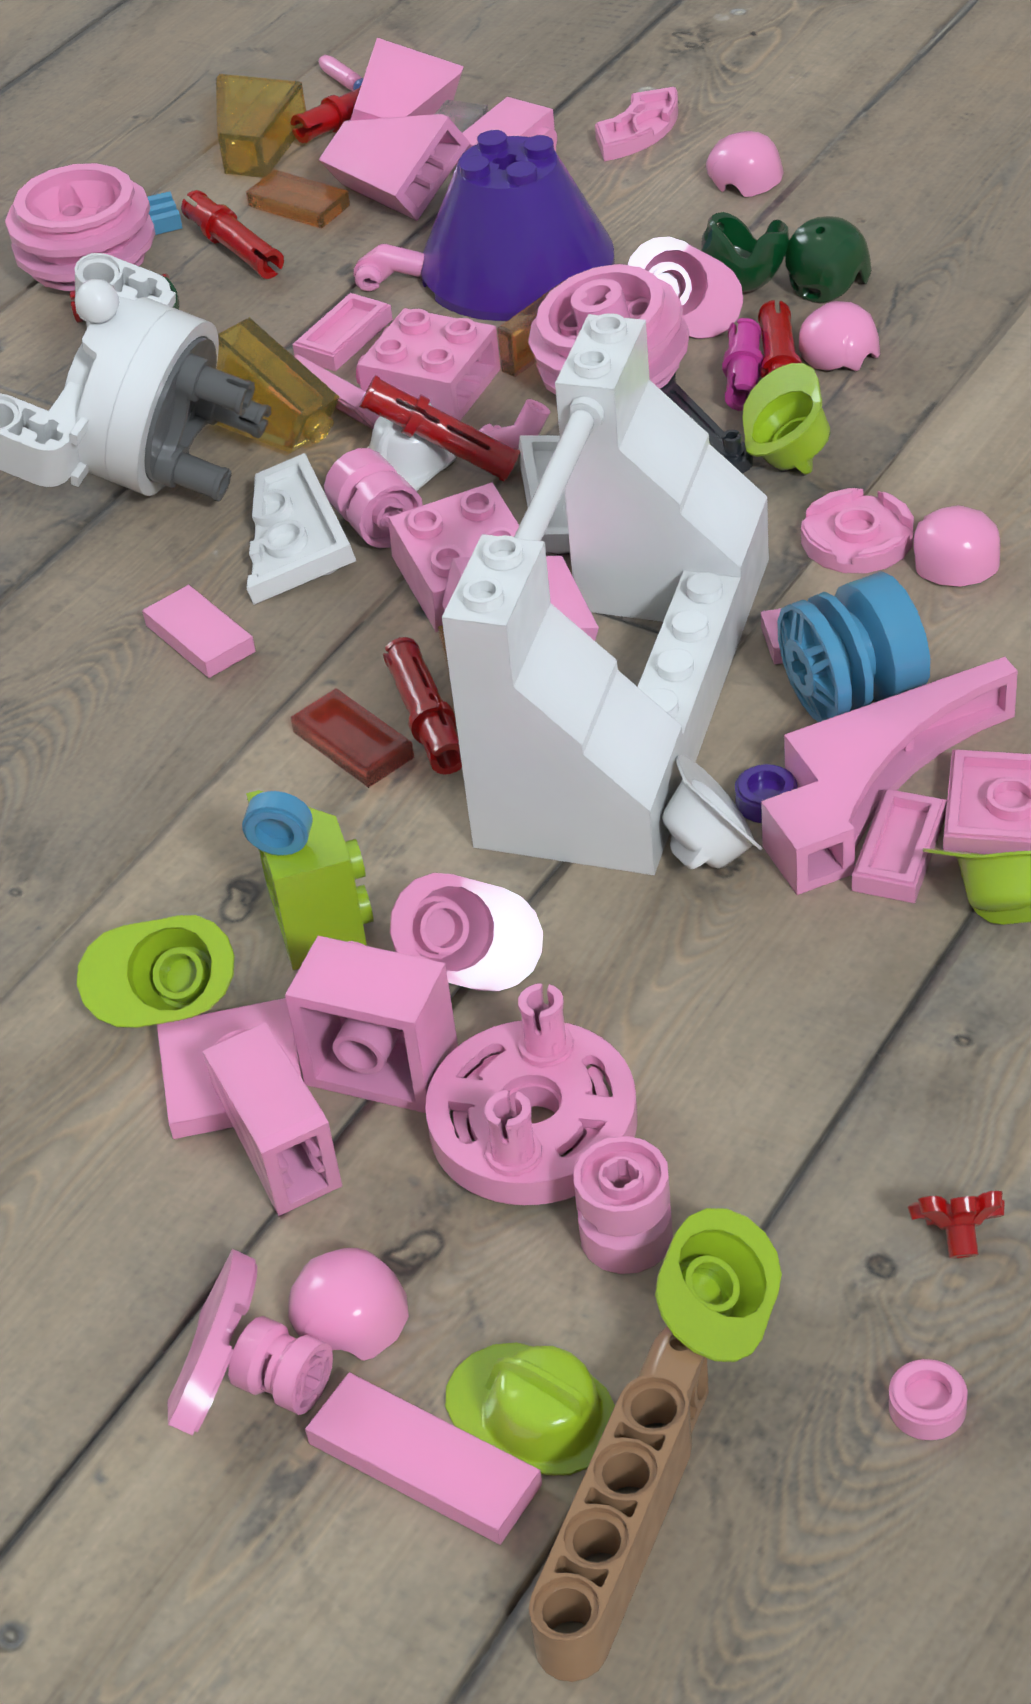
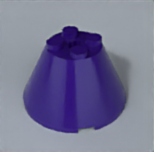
(510, 229)

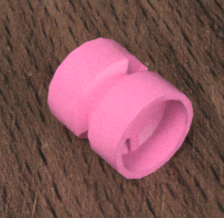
(369, 492)
(623, 1204)

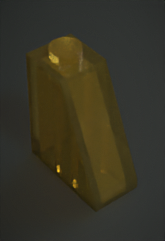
(255, 122)
(297, 397)

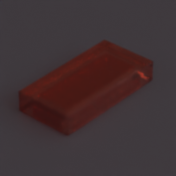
(352, 737)

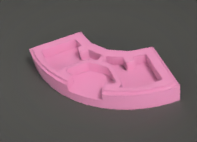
(640, 126)
(210, 1347)

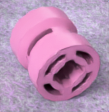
(280, 1365)

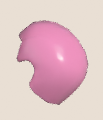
(745, 161)
(838, 336)
(957, 546)
(349, 1302)

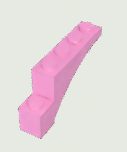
(858, 754)

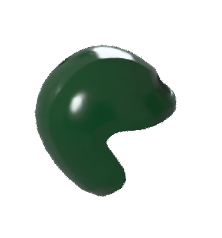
(735, 246)
(826, 256)

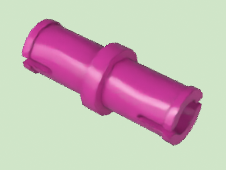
(742, 362)

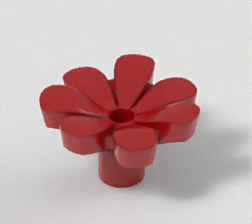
(959, 1218)

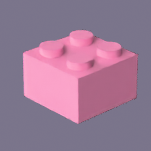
(371, 1021)

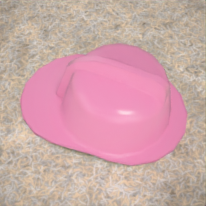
(705, 285)
(473, 927)

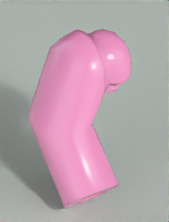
(384, 261)
(528, 423)

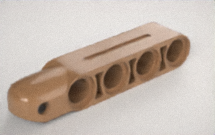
(569, 1589)

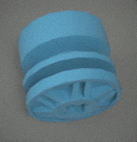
(853, 646)

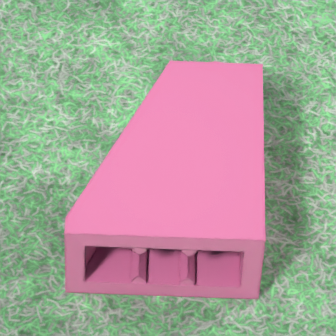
(404, 83)
(396, 158)
(274, 1117)

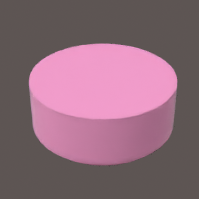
(927, 1399)

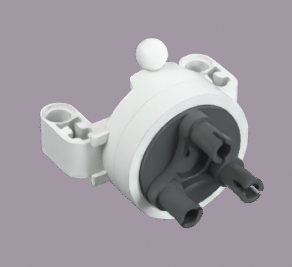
(132, 393)

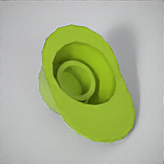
(786, 418)
(996, 884)
(156, 971)
(719, 1284)
(531, 1405)

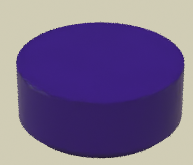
(761, 784)

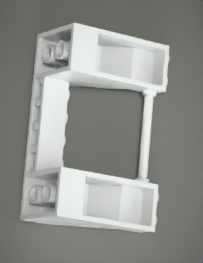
(660, 529)

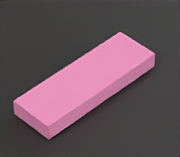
(424, 1457)

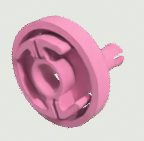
(496, 1082)

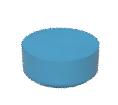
(277, 823)

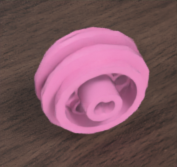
(77, 214)
(614, 290)

